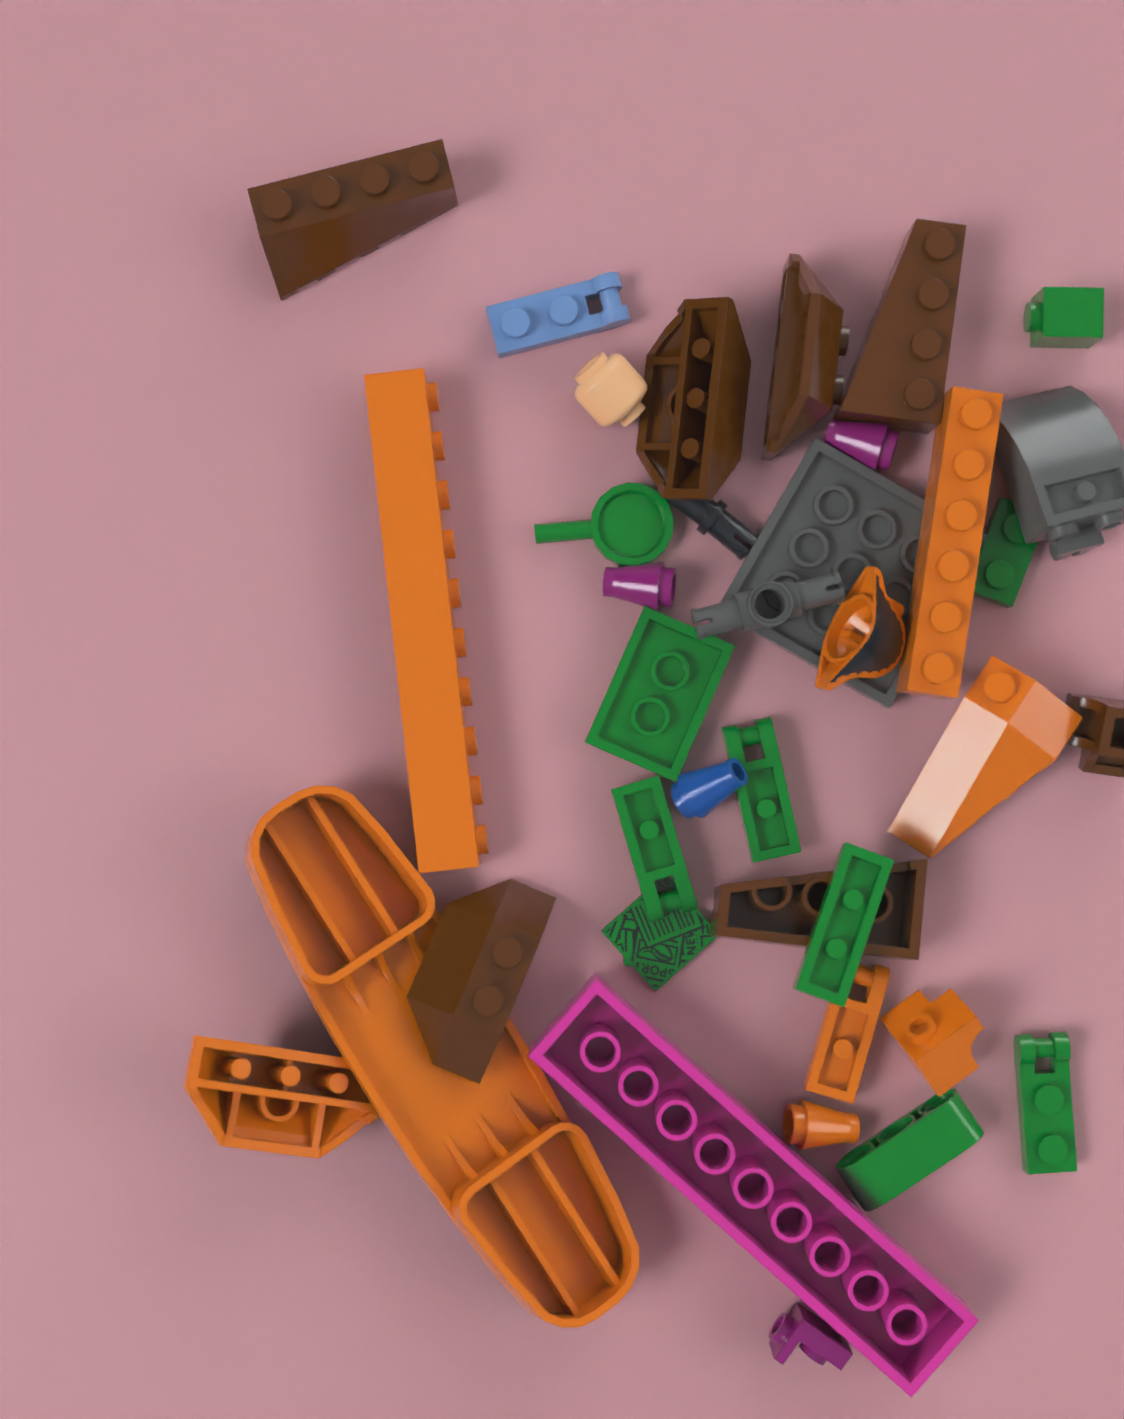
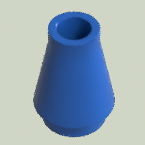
(706, 788)

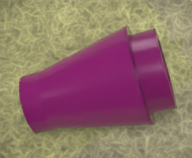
(864, 441)
(642, 584)

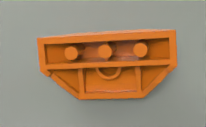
(275, 1097)

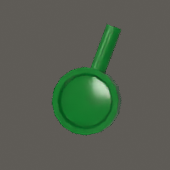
(626, 525)

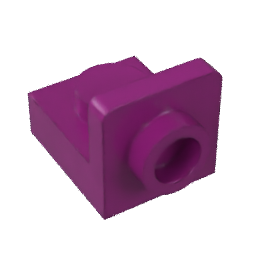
(817, 1338)

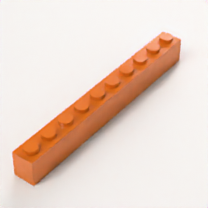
(423, 620)

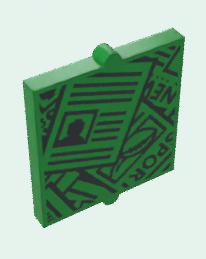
(658, 947)

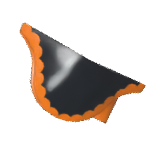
(863, 635)

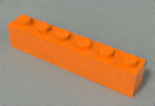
(950, 543)

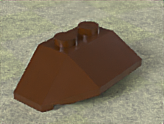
(803, 358)
(695, 400)
(476, 973)

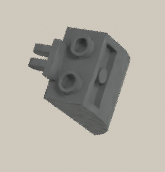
(1061, 469)

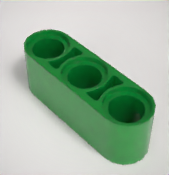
(909, 1149)

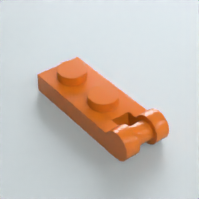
(846, 1038)

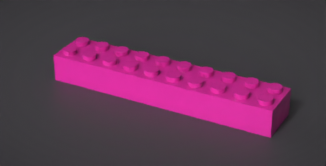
(753, 1184)

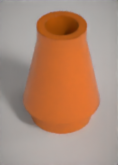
(816, 1125)

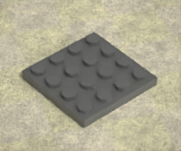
(828, 521)

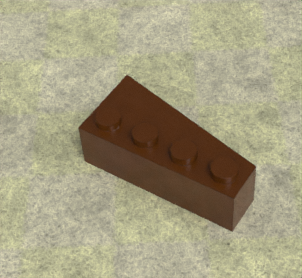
(908, 341)
(787, 907)

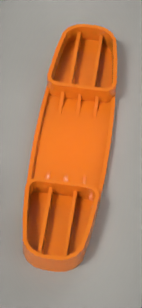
(491, 1151)

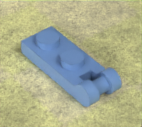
(557, 315)

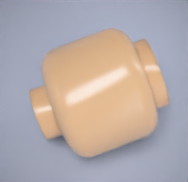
(610, 390)

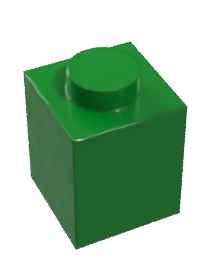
(1065, 317)

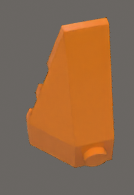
(991, 747)

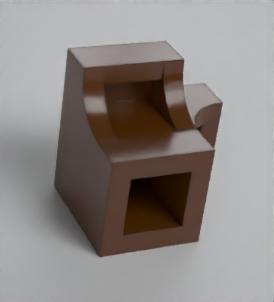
(1099, 734)

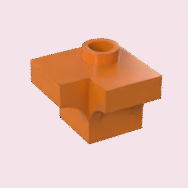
(936, 1037)

